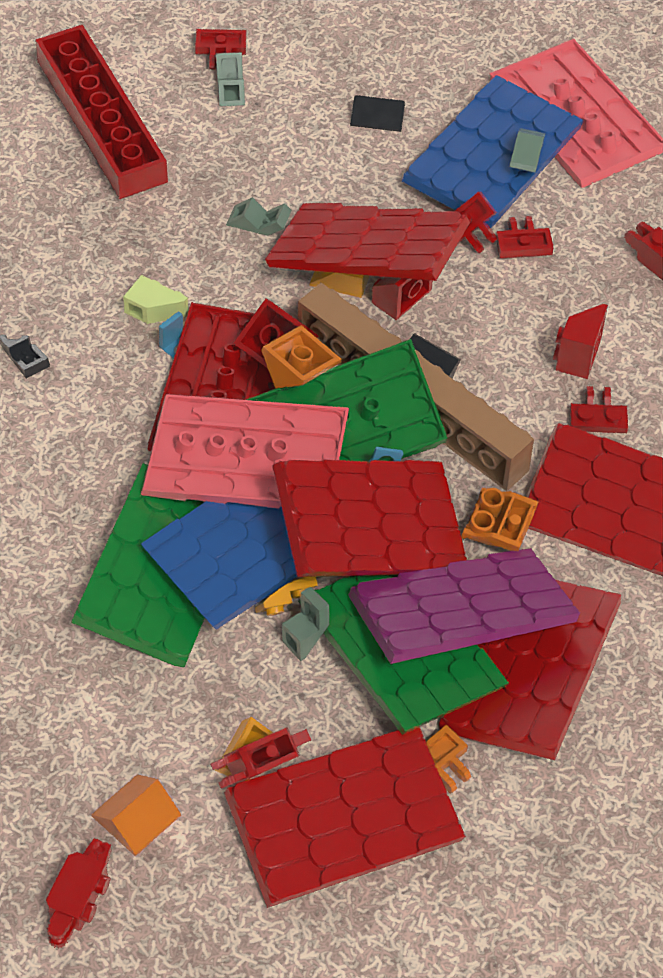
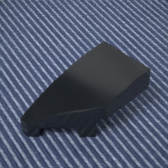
(25, 355)

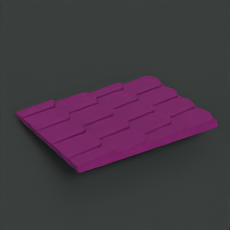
(462, 604)

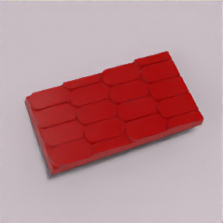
(368, 241)
(210, 362)
(600, 497)
(368, 516)
(545, 679)
(343, 815)

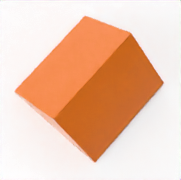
(297, 358)
(137, 813)

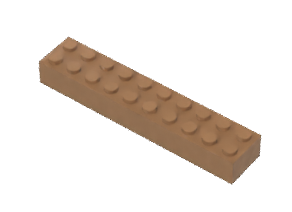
(472, 426)

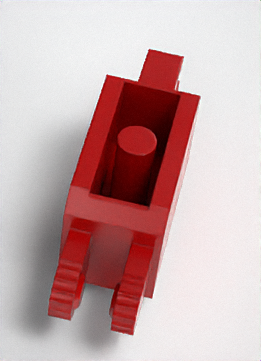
(649, 246)
(261, 755)
(76, 890)

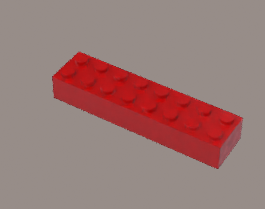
(101, 111)

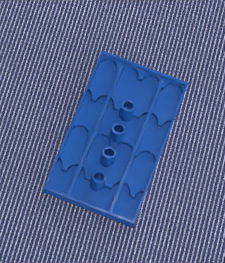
(479, 146)
(225, 557)

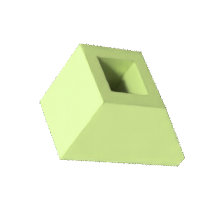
(153, 302)

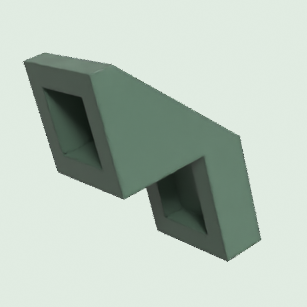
(230, 79)
(527, 150)
(254, 218)
(306, 627)

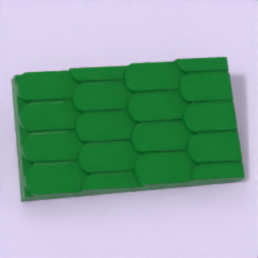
(385, 402)
(131, 594)
(412, 689)

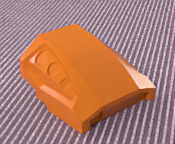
(504, 519)

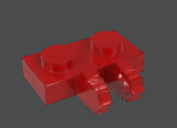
(219, 41)
(478, 212)
(524, 242)
(597, 417)

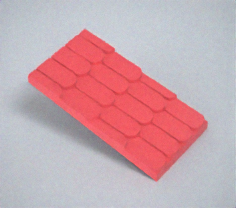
(612, 128)
(228, 446)

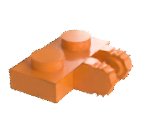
(446, 749)

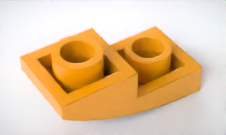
(275, 602)

